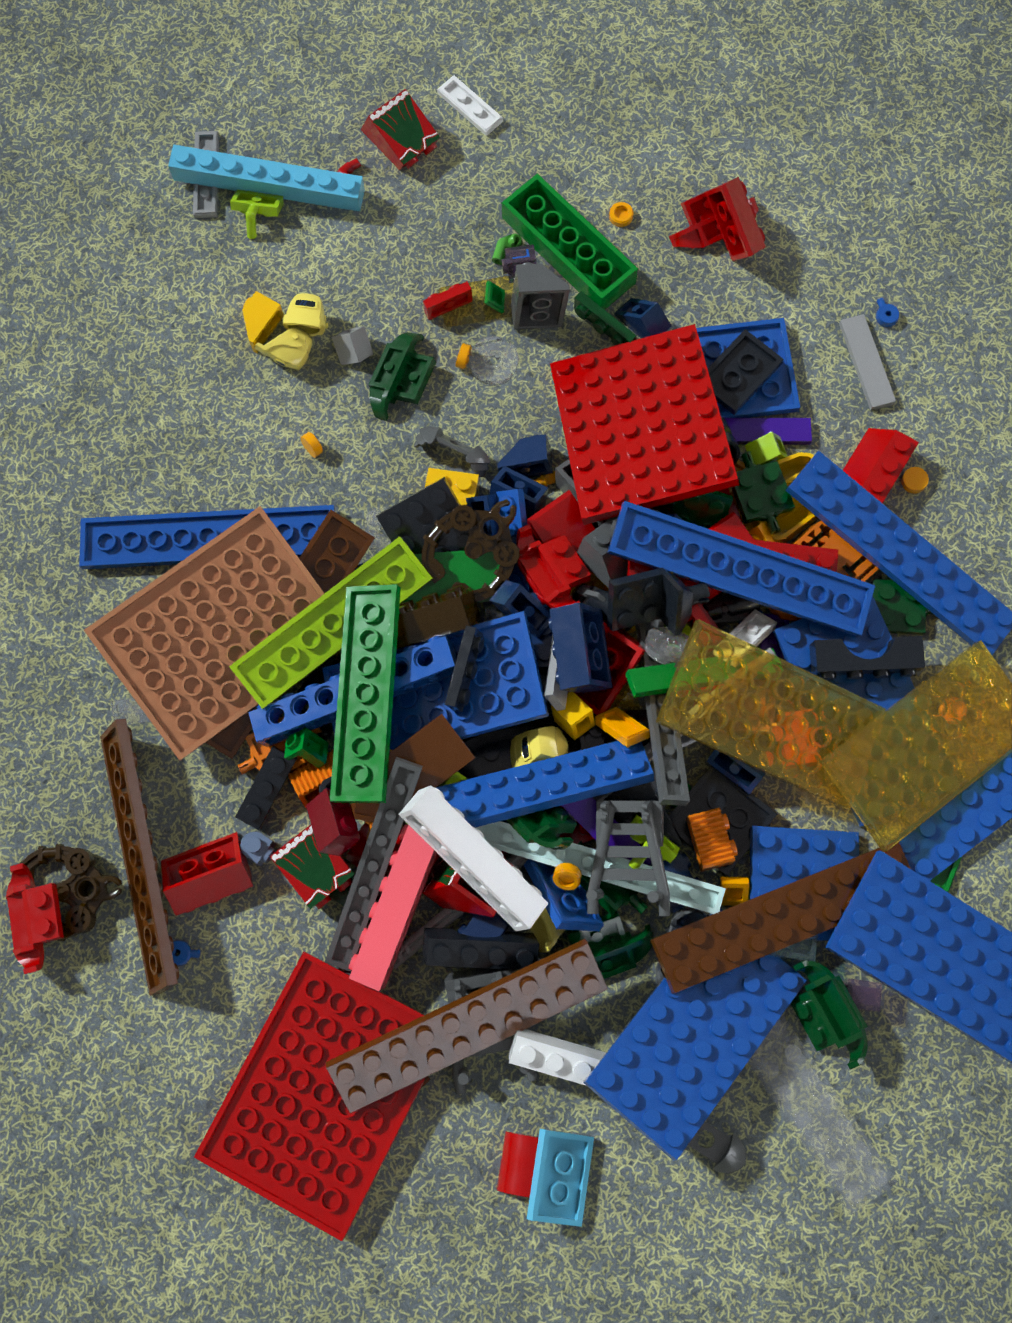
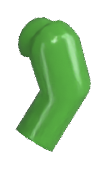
(509, 241)

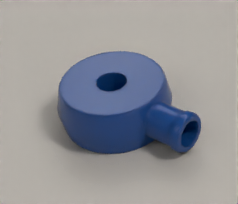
(883, 311)
(186, 952)

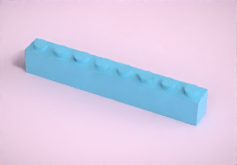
(267, 177)

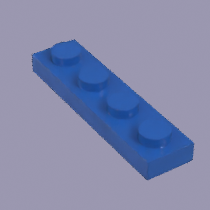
(517, 499)

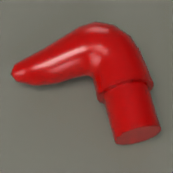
(349, 167)

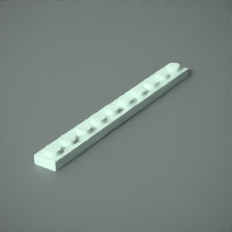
(681, 888)

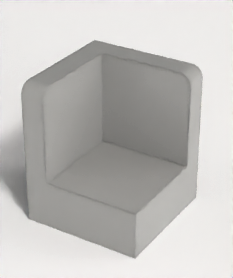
(352, 345)

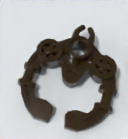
(478, 543)
(73, 891)

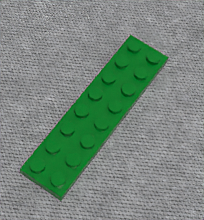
(365, 694)

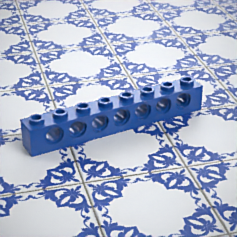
(265, 721)

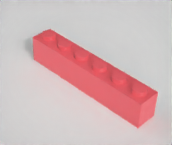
(394, 911)

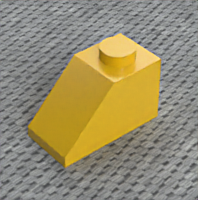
(261, 318)

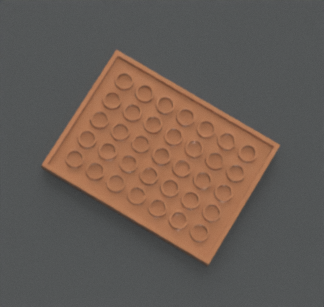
(198, 619)

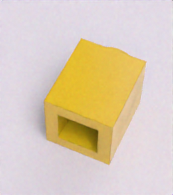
(576, 717)

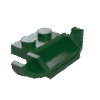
(399, 374)
(543, 827)
(613, 947)
(830, 1013)

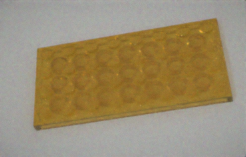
(762, 710)
(926, 746)

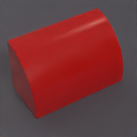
(517, 1164)

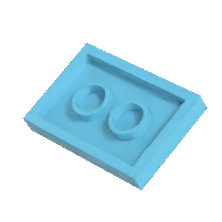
(560, 1178)

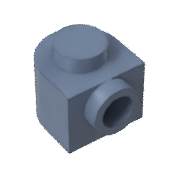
(257, 847)

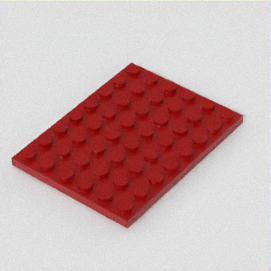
(642, 424)
(285, 1119)

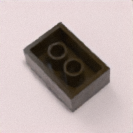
(436, 615)

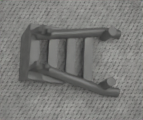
(652, 827)
(456, 986)

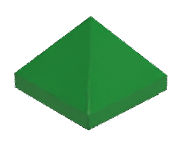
(494, 296)

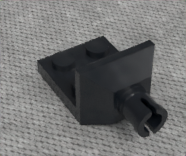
(653, 597)

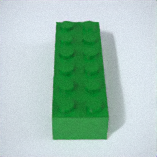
(569, 242)

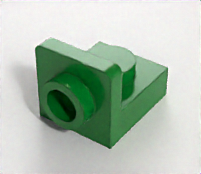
(308, 746)

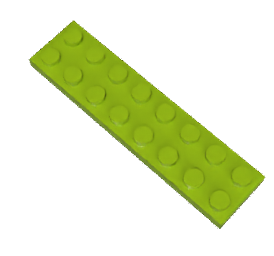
(318, 629)

